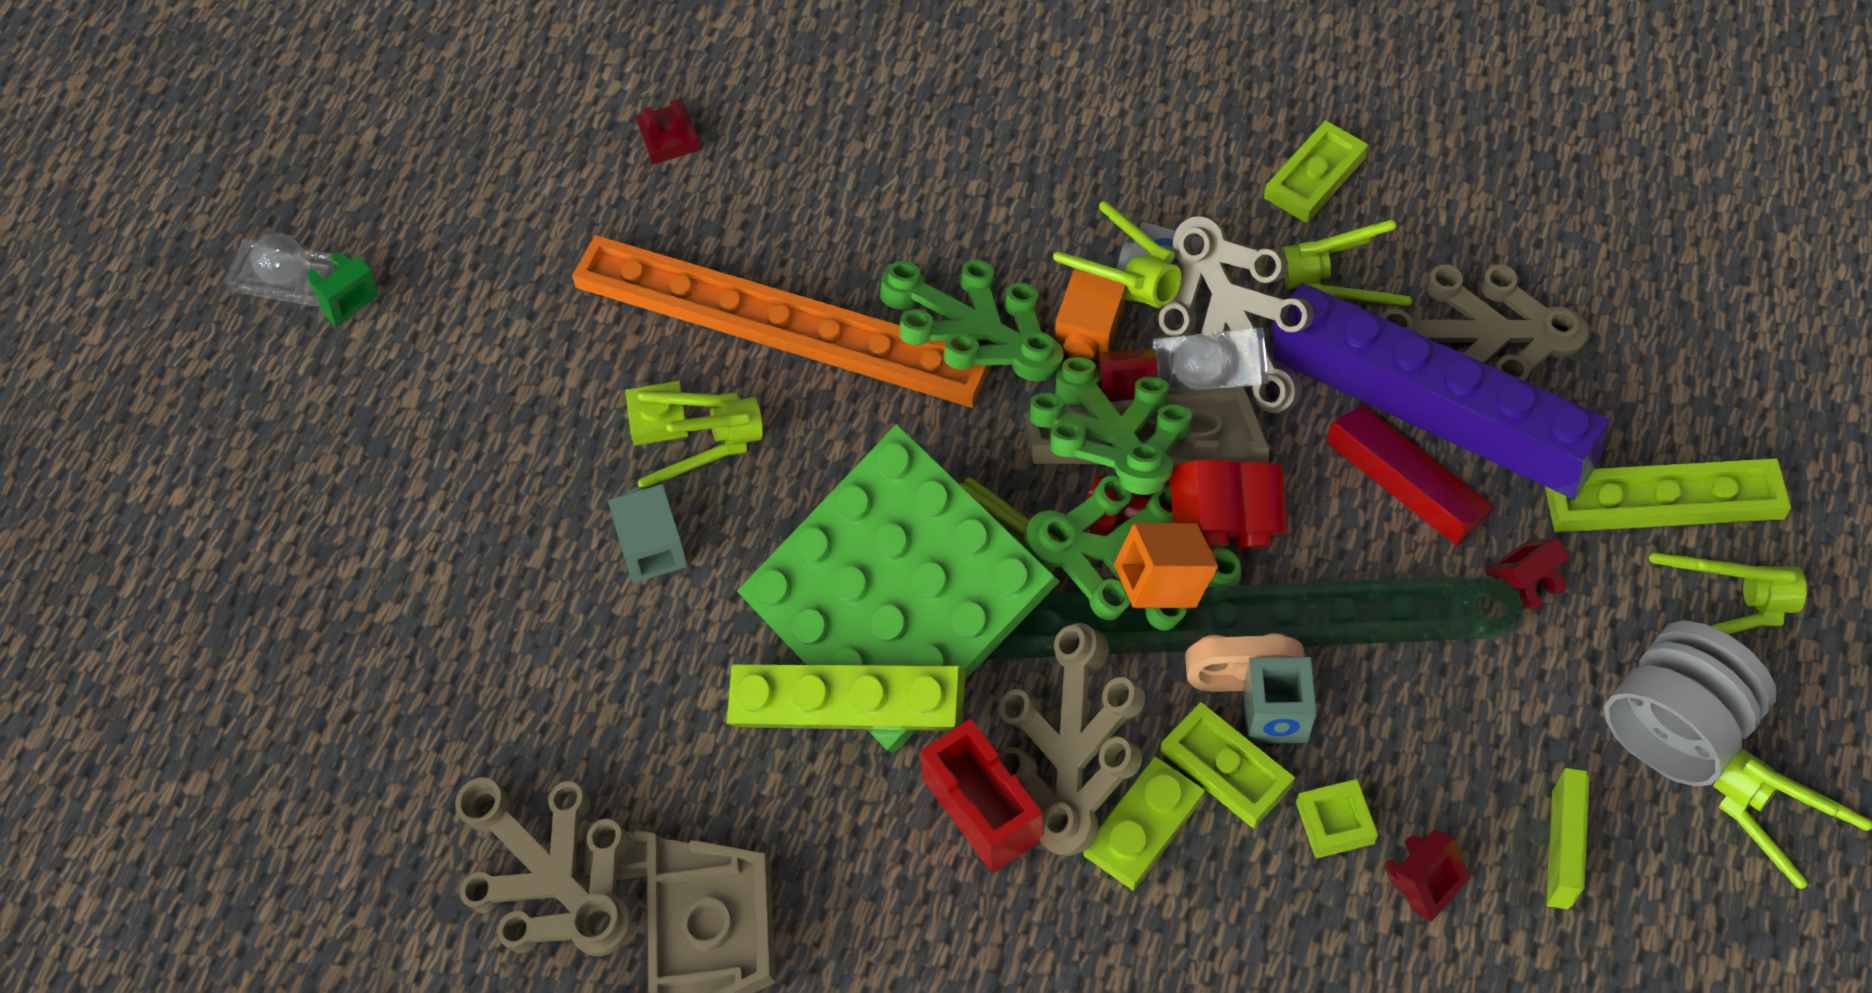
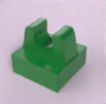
(345, 289)

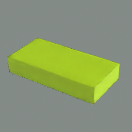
(1568, 839)

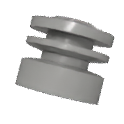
(1690, 703)

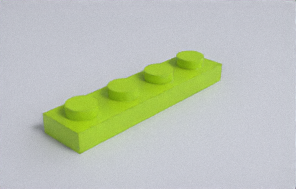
(1673, 496)
(846, 697)

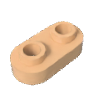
(1222, 662)

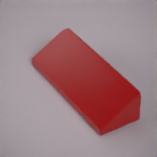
(1408, 474)

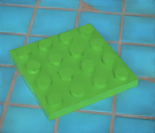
(897, 573)

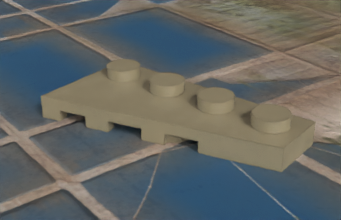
(1220, 430)

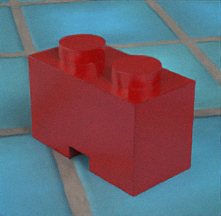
(981, 796)

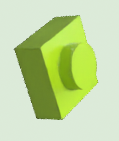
(650, 419)
(1336, 818)

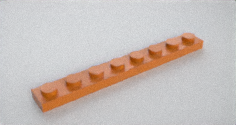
(773, 319)

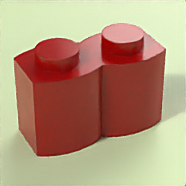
(1231, 501)

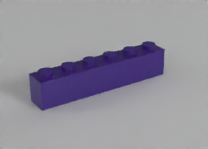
(1444, 392)

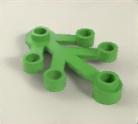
(1029, 351)
(1140, 466)
(1079, 545)

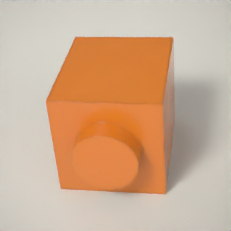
(1089, 315)
(1165, 565)

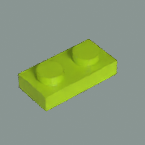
(1316, 171)
(1227, 765)
(1144, 823)

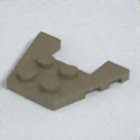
(703, 913)

